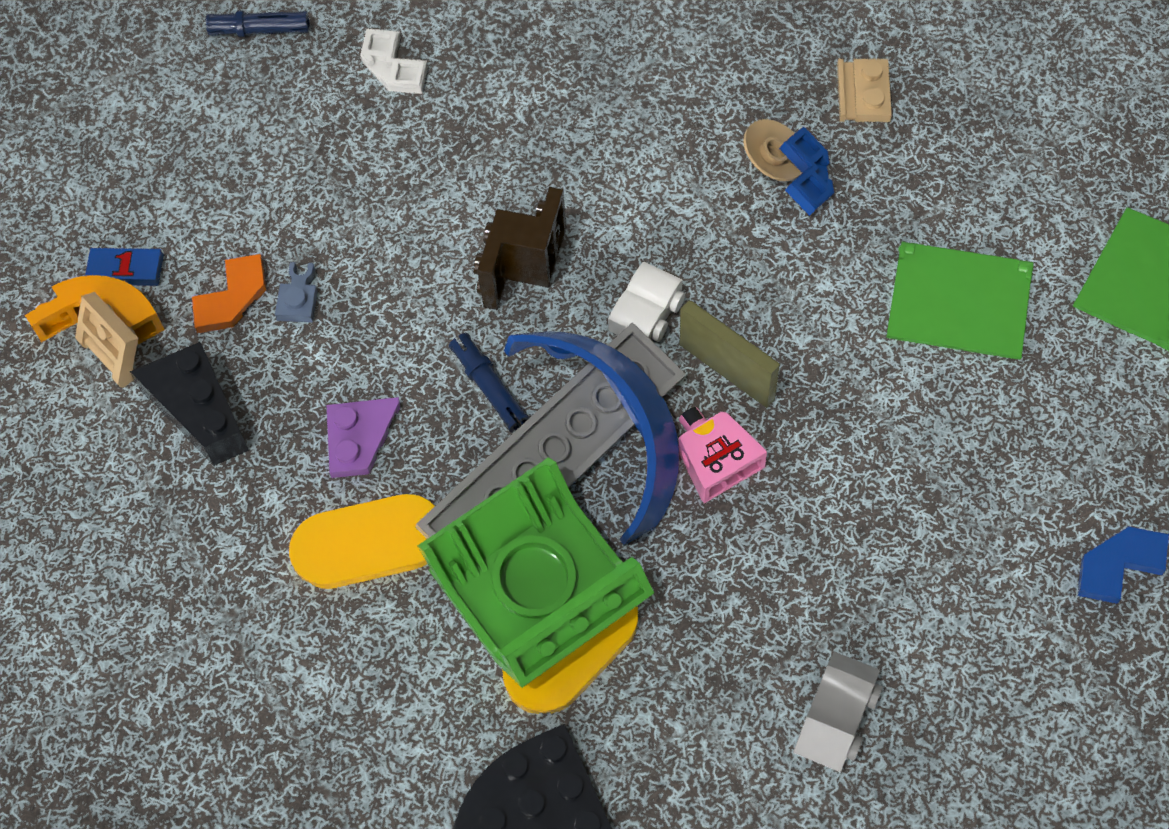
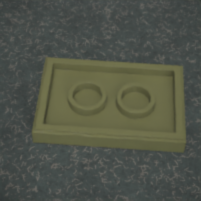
(728, 353)

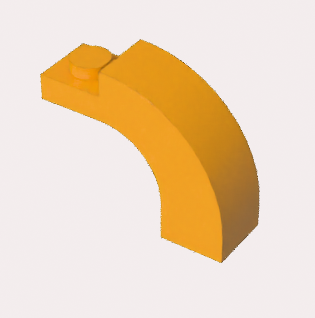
(124, 299)

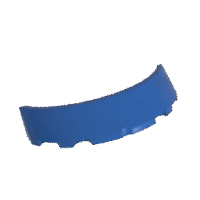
(643, 406)

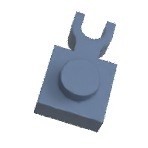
(297, 300)

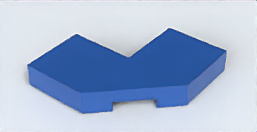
(811, 158)
(1131, 549)

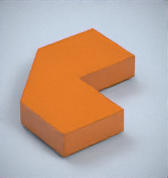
(225, 308)

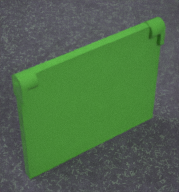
(1132, 279)
(960, 300)

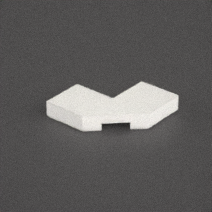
(395, 74)

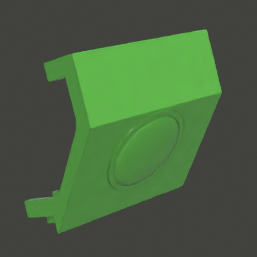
(533, 573)

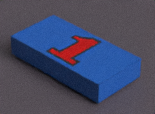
(133, 266)

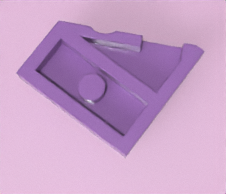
(357, 433)

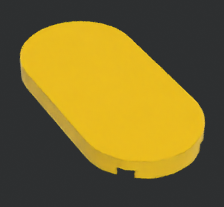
(360, 542)
(571, 676)

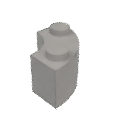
(837, 711)

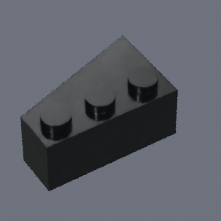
(193, 400)

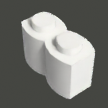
(647, 302)

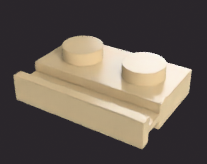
(864, 90)

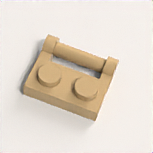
(107, 337)

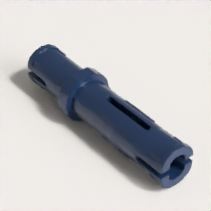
(252, 23)
(481, 371)

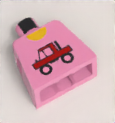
(717, 452)

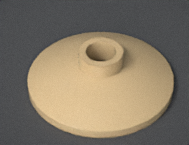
(762, 147)

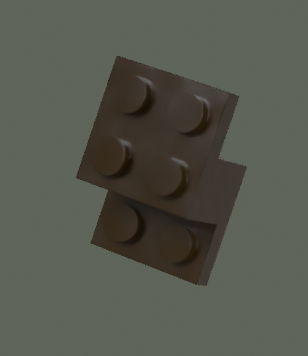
(521, 248)

